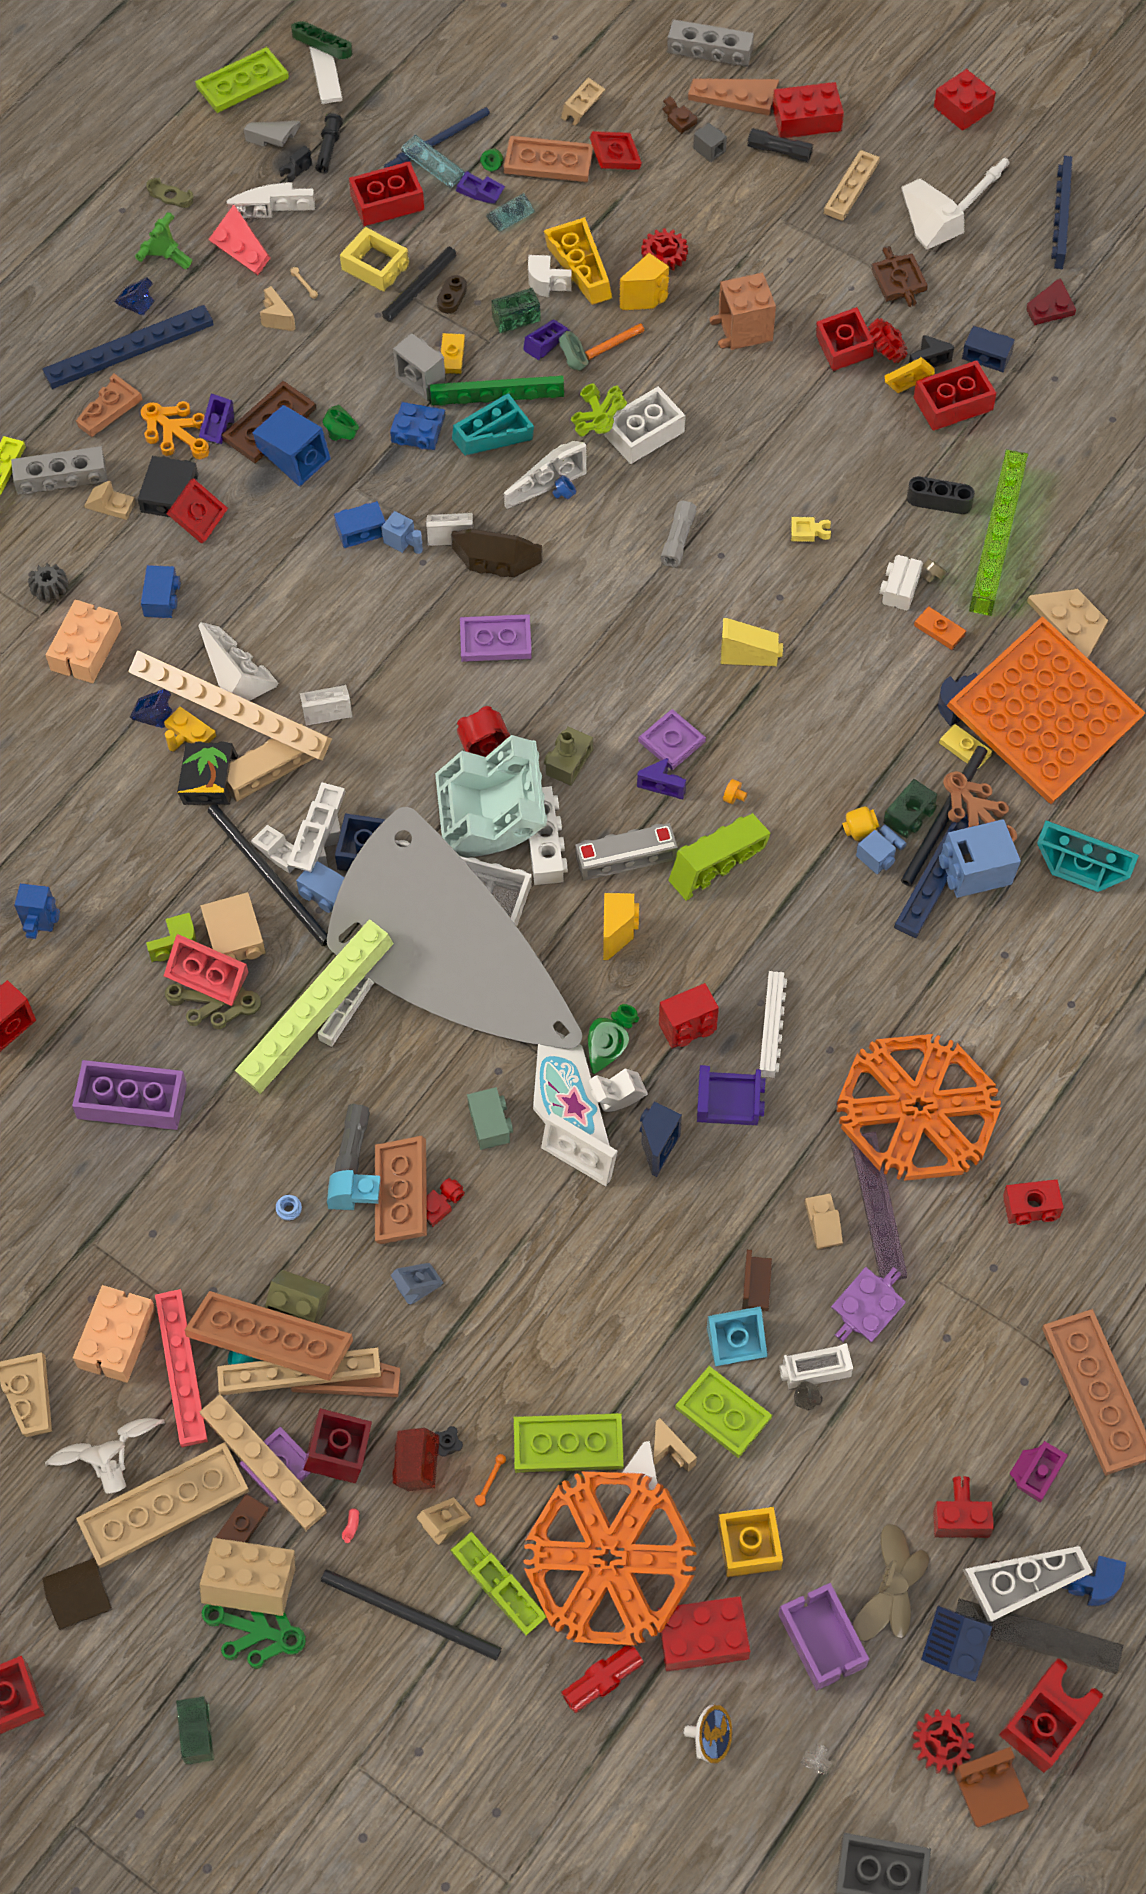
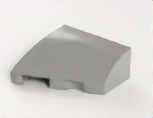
(271, 132)

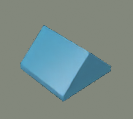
(737, 1336)

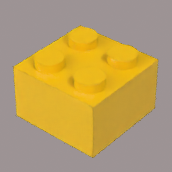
(750, 1542)

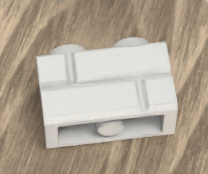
(901, 582)

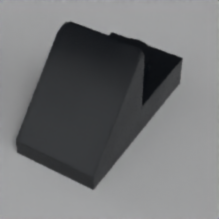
(934, 351)

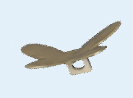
(892, 1601)

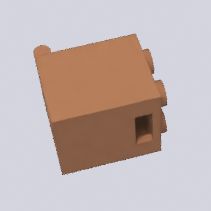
(745, 312)

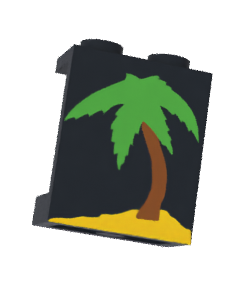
(206, 773)

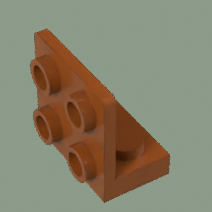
(991, 1787)

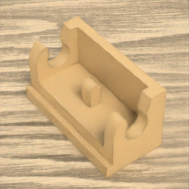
(582, 100)

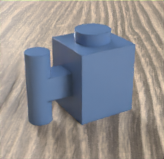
(399, 533)
(879, 851)

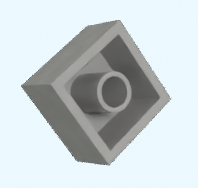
(418, 365)

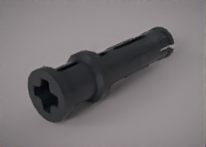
(330, 135)

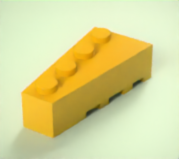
(577, 252)

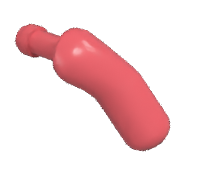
(353, 1522)

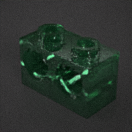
(516, 310)
(195, 1730)

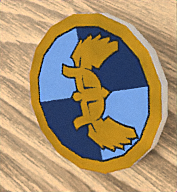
(712, 1734)

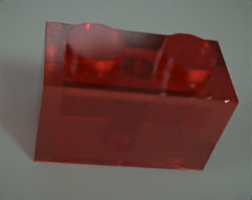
(415, 1459)

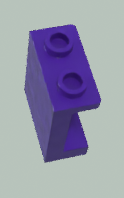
(730, 1097)

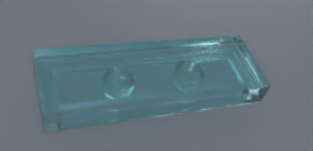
(432, 161)

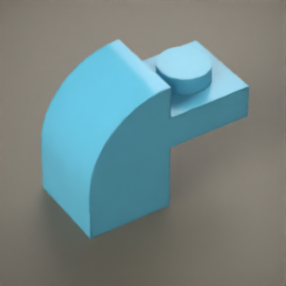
(349, 1188)

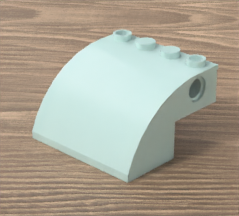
(491, 799)

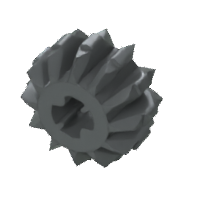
(48, 582)

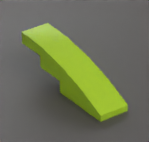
(498, 1583)

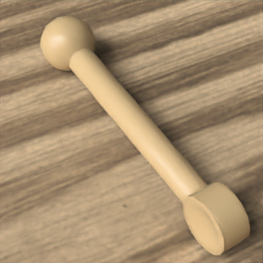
(295, 272)

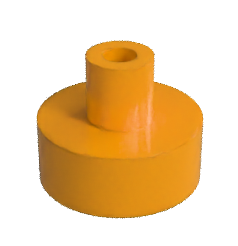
(734, 792)

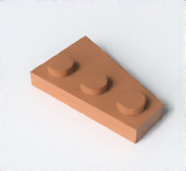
(110, 405)

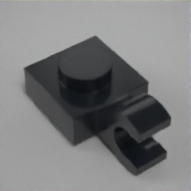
(299, 162)

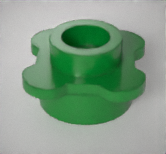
(625, 1015)

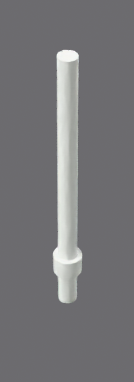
(991, 176)

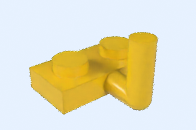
(908, 375)
(187, 729)

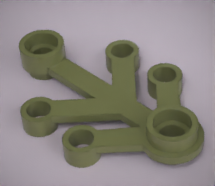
(213, 1005)

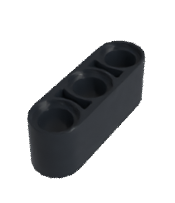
(940, 495)

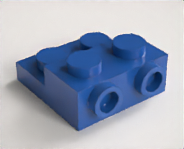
(417, 426)

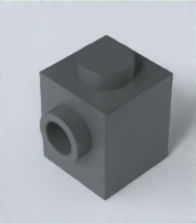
(710, 142)

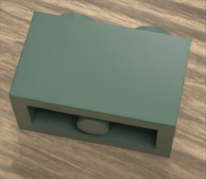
(489, 1119)

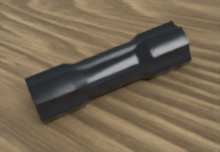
(794, 148)

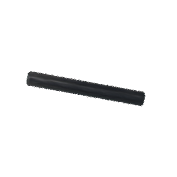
(418, 284)

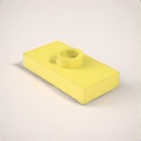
(962, 744)

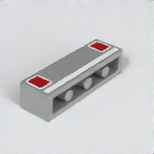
(626, 851)

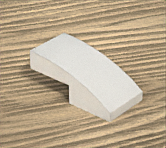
(274, 846)

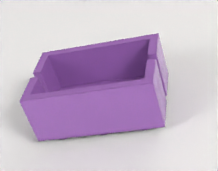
(823, 1636)

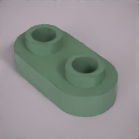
(574, 351)

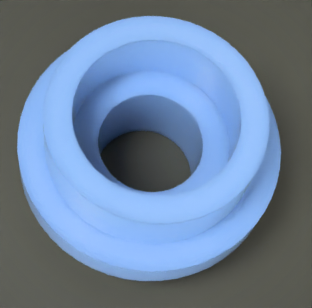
(288, 1200)

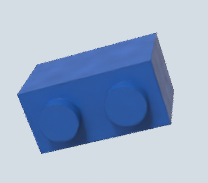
(359, 524)
(159, 591)

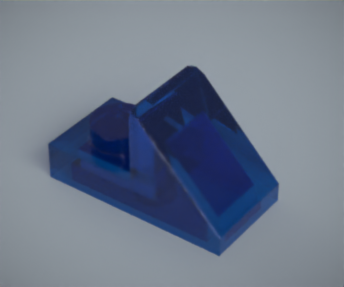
(136, 296)
(153, 709)

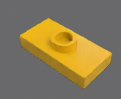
(453, 351)

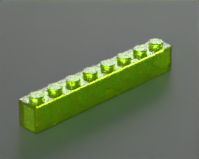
(998, 532)

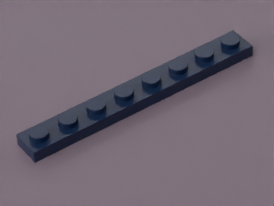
(127, 346)

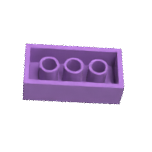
(129, 1095)

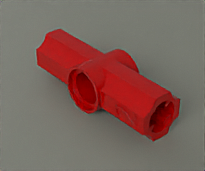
(602, 1678)

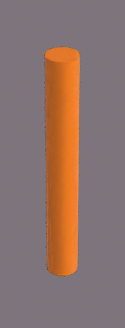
(614, 341)

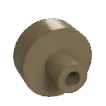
(933, 570)

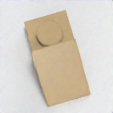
(276, 313)
(109, 502)
(824, 1221)
(668, 1442)
(443, 1519)

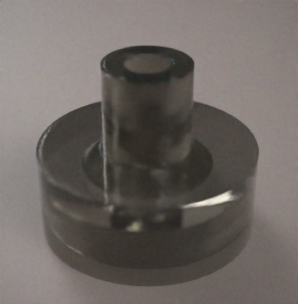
(807, 1395)

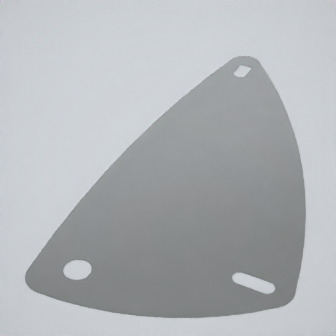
(449, 936)

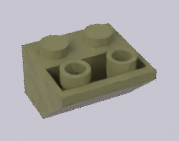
(297, 1296)

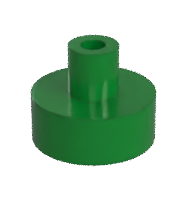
(491, 159)

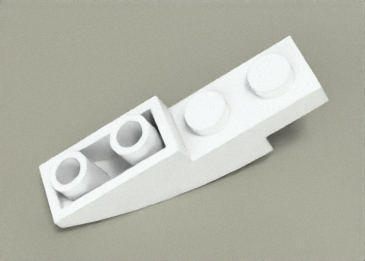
(275, 197)

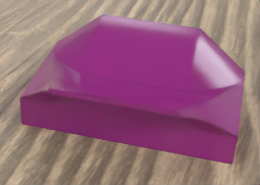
(1038, 1469)

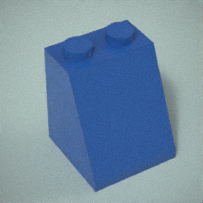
(292, 444)

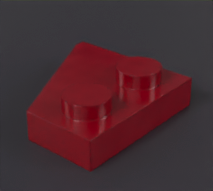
(1051, 304)

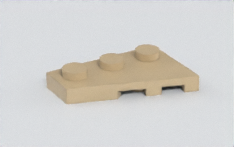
(27, 1390)

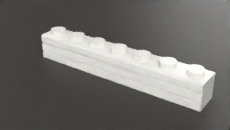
(341, 1016)
(772, 1024)

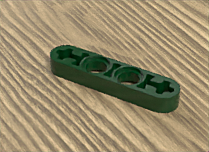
(321, 40)

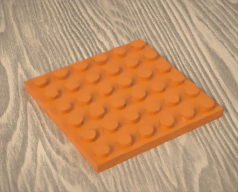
(1046, 710)

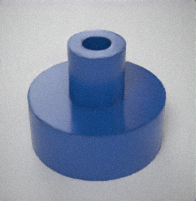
(564, 488)

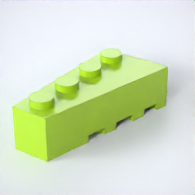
(717, 854)

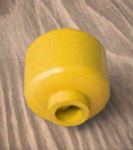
(860, 823)

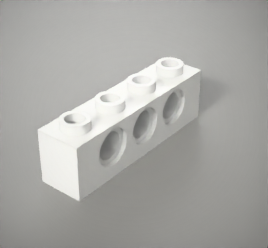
(548, 869)

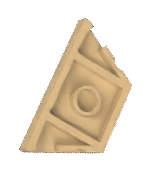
(1072, 616)

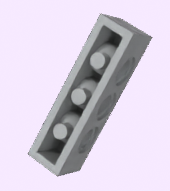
(710, 42)
(59, 470)

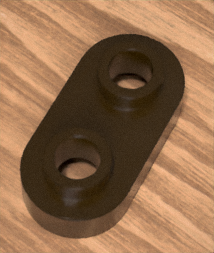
(454, 290)

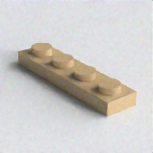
(851, 185)

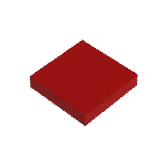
(615, 150)
(197, 511)

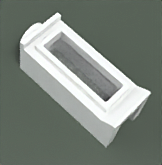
(817, 1366)

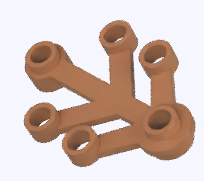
(960, 788)

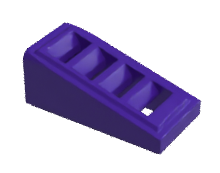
(539, 344)

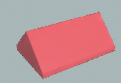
(205, 970)

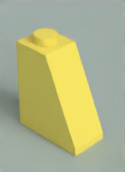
(749, 645)

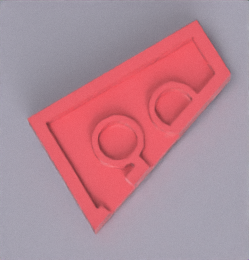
(239, 241)

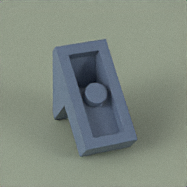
(416, 1281)

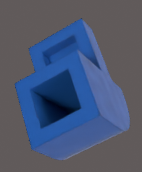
(1103, 1583)

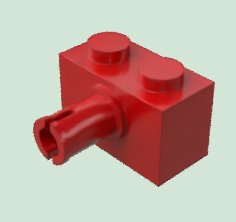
(962, 1516)

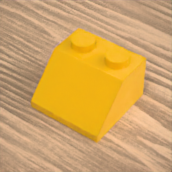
(644, 284)
(620, 921)

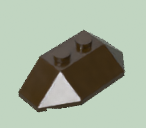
(495, 552)

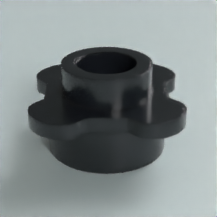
(455, 1444)

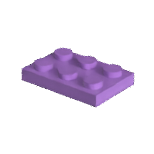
(495, 638)

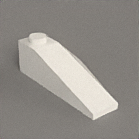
(932, 214)
(564, 460)
(233, 666)

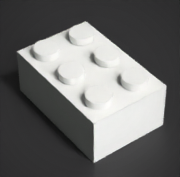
(646, 425)

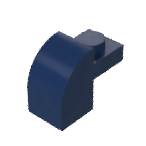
(947, 692)

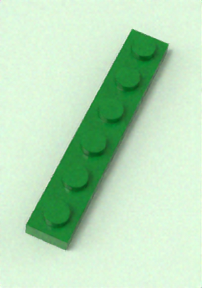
(494, 389)

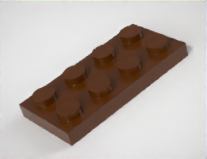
(240, 433)

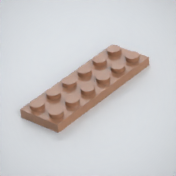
(269, 1335)
(1098, 1391)

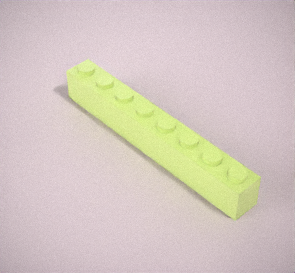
(314, 1006)

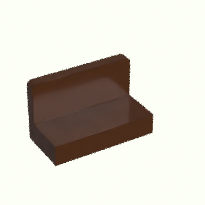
(756, 1282)

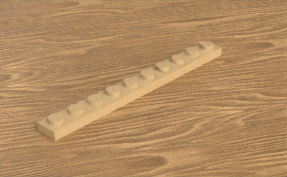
(230, 705)

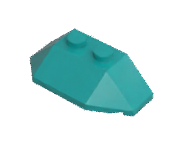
(1084, 857)

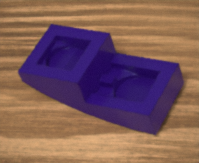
(478, 189)

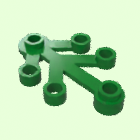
(258, 1631)

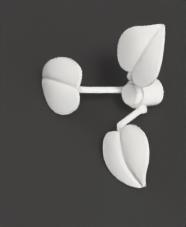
(100, 1455)

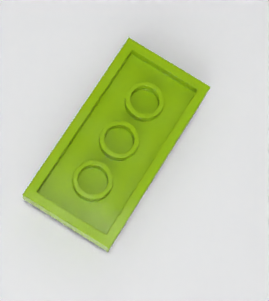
(242, 79)
(568, 1443)

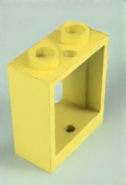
(357, 249)

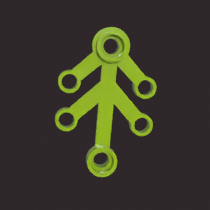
(602, 421)

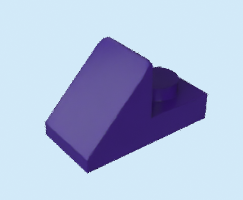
(217, 416)
(657, 780)

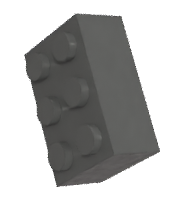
(881, 1867)

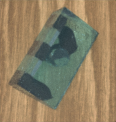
(510, 212)

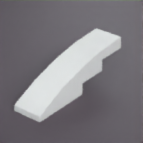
(326, 76)
(316, 827)

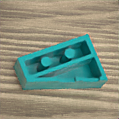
(493, 427)

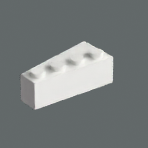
(1018, 1581)

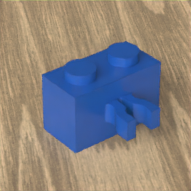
(36, 909)

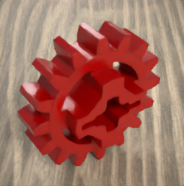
(666, 247)
(888, 340)
(931, 1739)

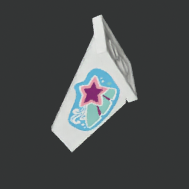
(570, 1112)

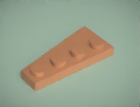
(738, 94)
(382, 1386)

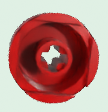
(482, 731)

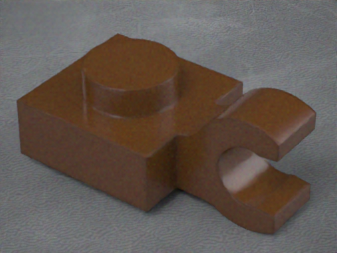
(679, 118)

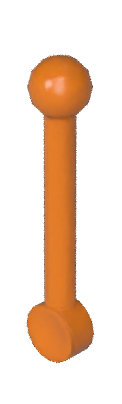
(480, 1499)

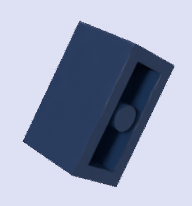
(988, 348)

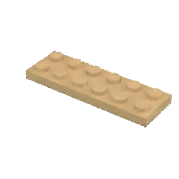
(162, 1505)

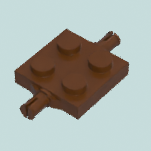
(899, 277)

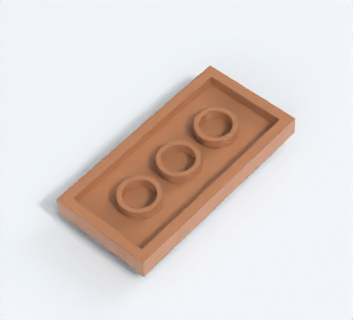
(548, 158)
(402, 1193)

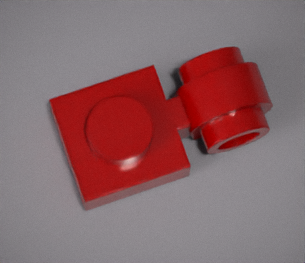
(438, 1204)

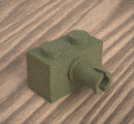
(569, 755)

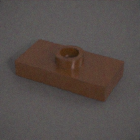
(243, 1520)

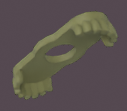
(158, 190)

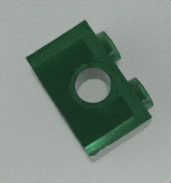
(915, 797)

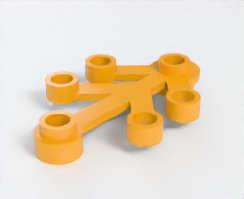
(155, 413)

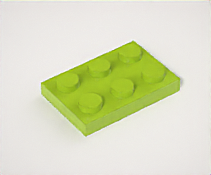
(723, 1411)

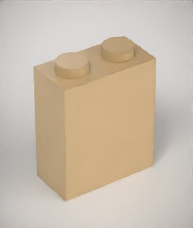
(233, 927)

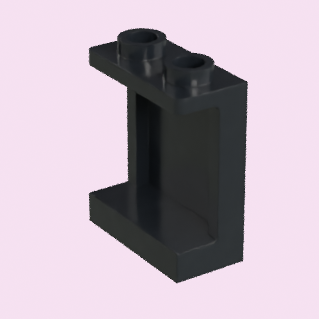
(164, 484)

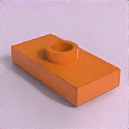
(940, 628)

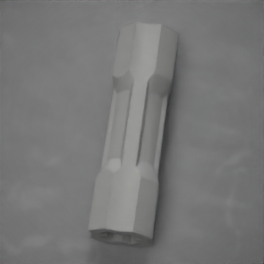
(674, 547)

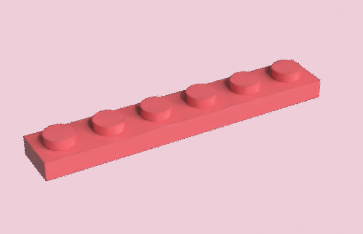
(181, 1368)

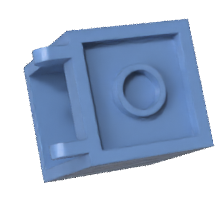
(992, 854)

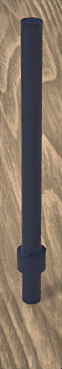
(402, 157)

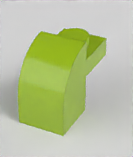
(161, 948)

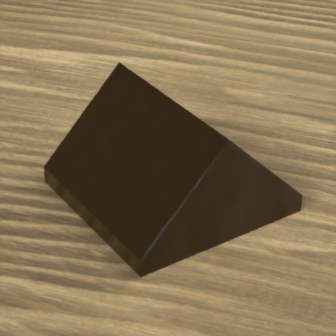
(76, 1594)

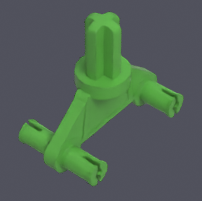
(162, 244)

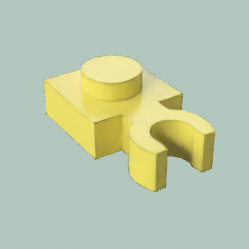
(806, 529)

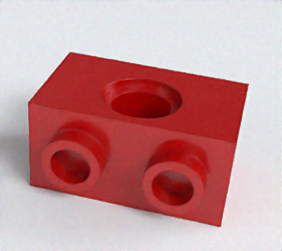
(1045, 1193)

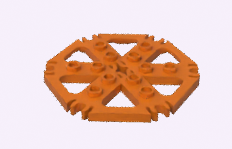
(925, 1089)
(618, 1581)

